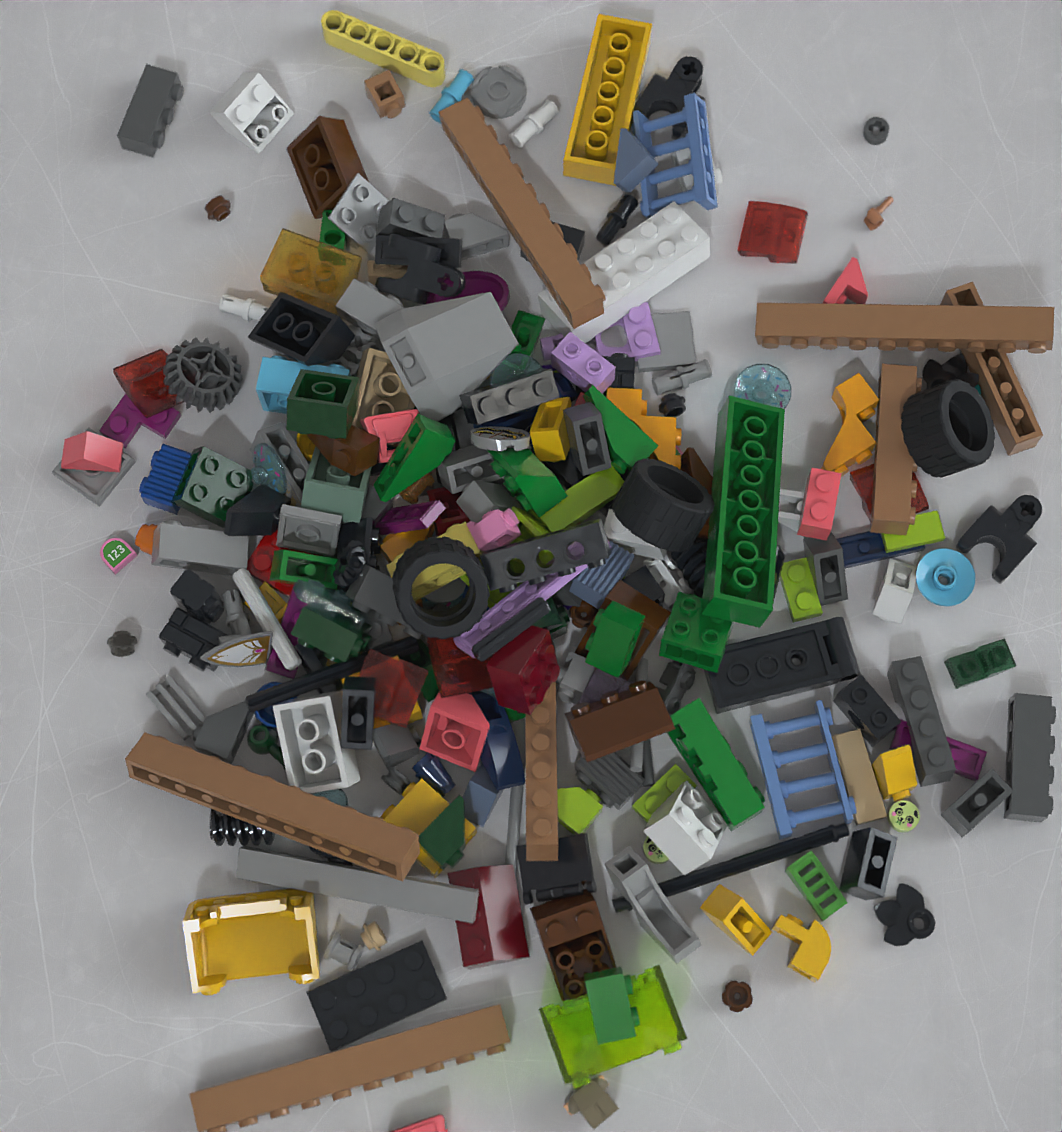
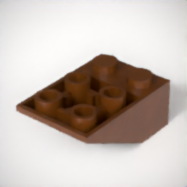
(573, 941)

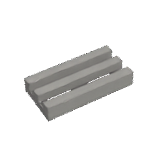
(161, 689)

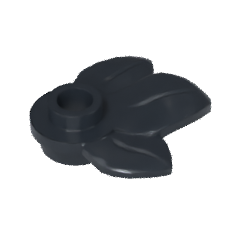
(954, 368)
(900, 914)

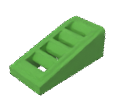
(825, 879)

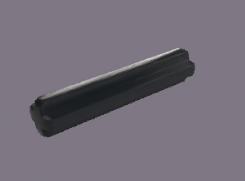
(510, 629)

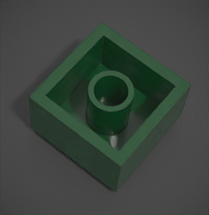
(322, 404)

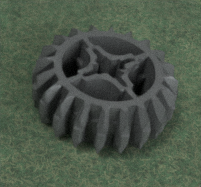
(218, 384)

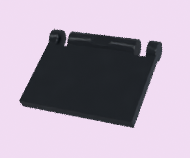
(561, 877)

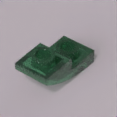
(980, 664)

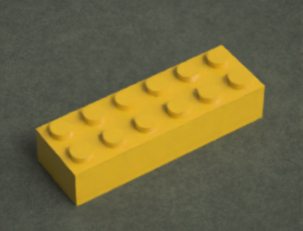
(606, 97)

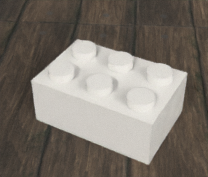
(312, 743)

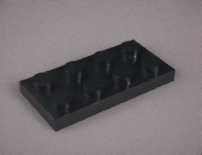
(376, 996)

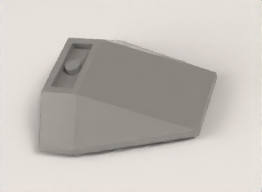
(446, 349)

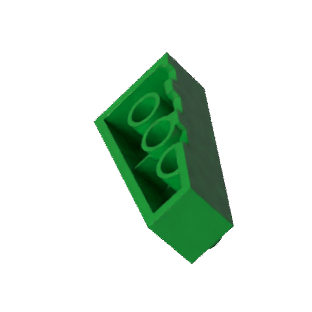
(715, 765)

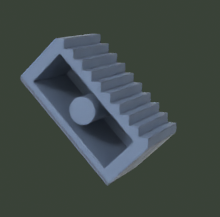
(597, 582)

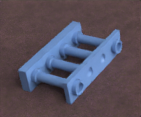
(699, 165)
(779, 790)

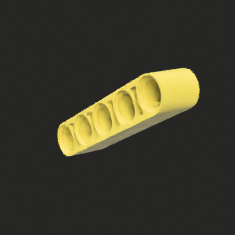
(376, 38)

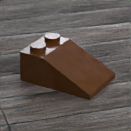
(653, 622)

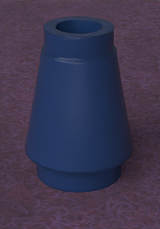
(434, 774)

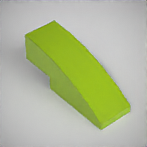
(584, 499)

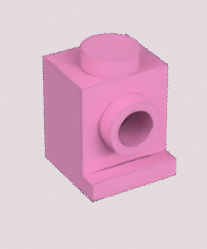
(495, 529)

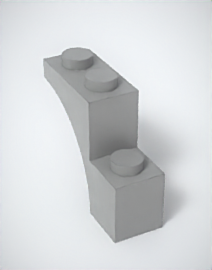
(653, 910)

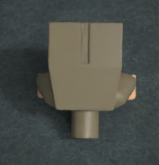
(592, 1102)

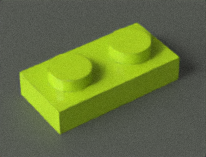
(800, 590)
(660, 791)

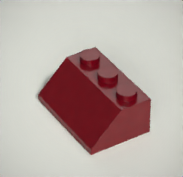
(499, 926)

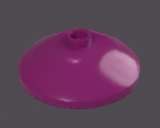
(478, 283)

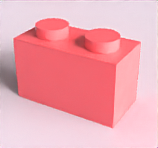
(819, 504)

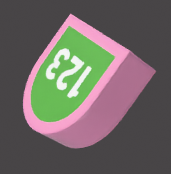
(116, 554)

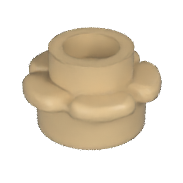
(373, 936)

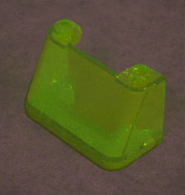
(574, 1036)

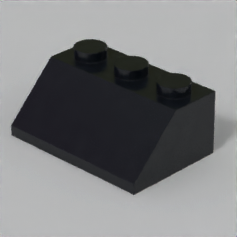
(302, 331)

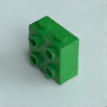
(694, 636)

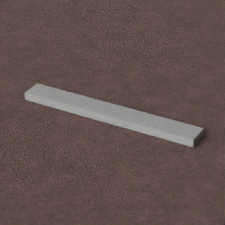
(357, 884)

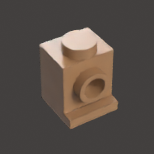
(385, 94)

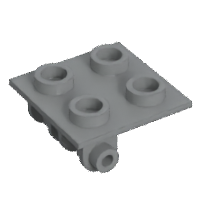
(359, 213)

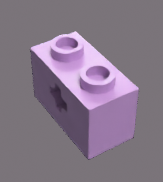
(582, 364)

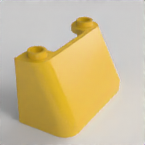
(251, 938)

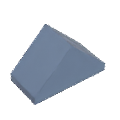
(632, 162)
(480, 797)

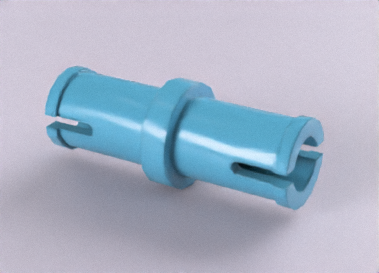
(452, 94)

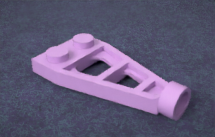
(638, 330)

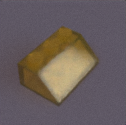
(309, 270)

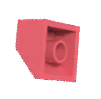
(456, 730)

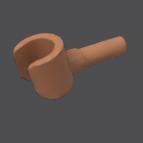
(873, 218)

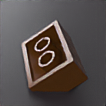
(325, 162)
(618, 720)

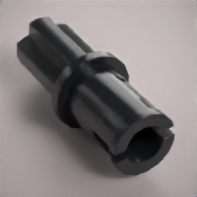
(617, 219)

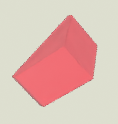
(92, 453)

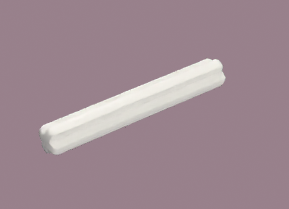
(266, 619)

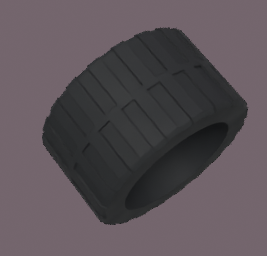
(948, 428)
(662, 505)
(446, 622)

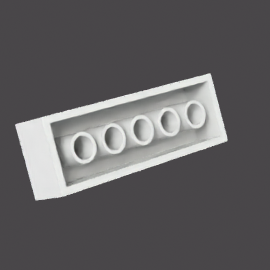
(636, 268)

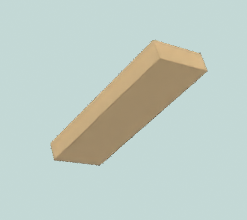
(859, 776)

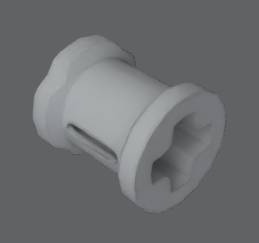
(344, 951)

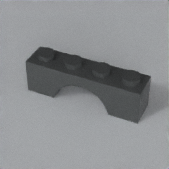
(375, 592)
(928, 739)

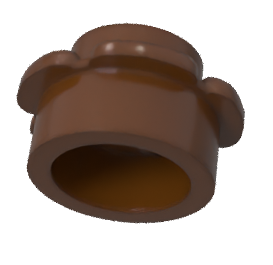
(218, 208)
(579, 621)
(734, 1004)

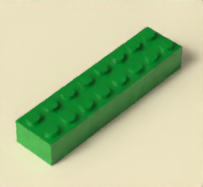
(745, 513)

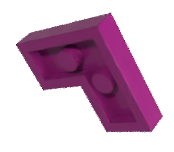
(127, 420)

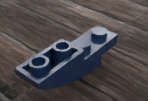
(500, 750)

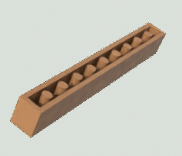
(522, 214)
(905, 326)
(274, 806)
(349, 1069)

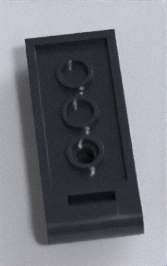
(763, 667)

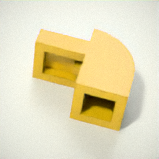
(812, 949)

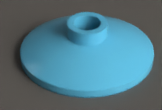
(954, 568)

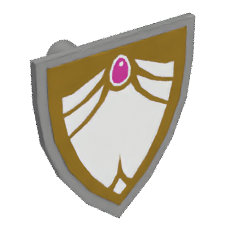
(241, 649)

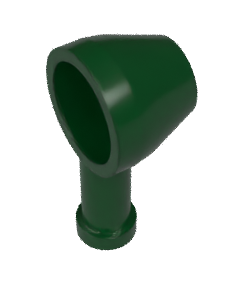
(266, 745)

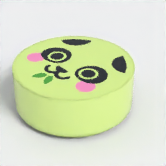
(903, 816)
(653, 853)

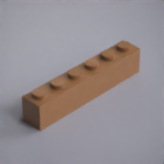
(998, 385)
(892, 462)
(542, 780)

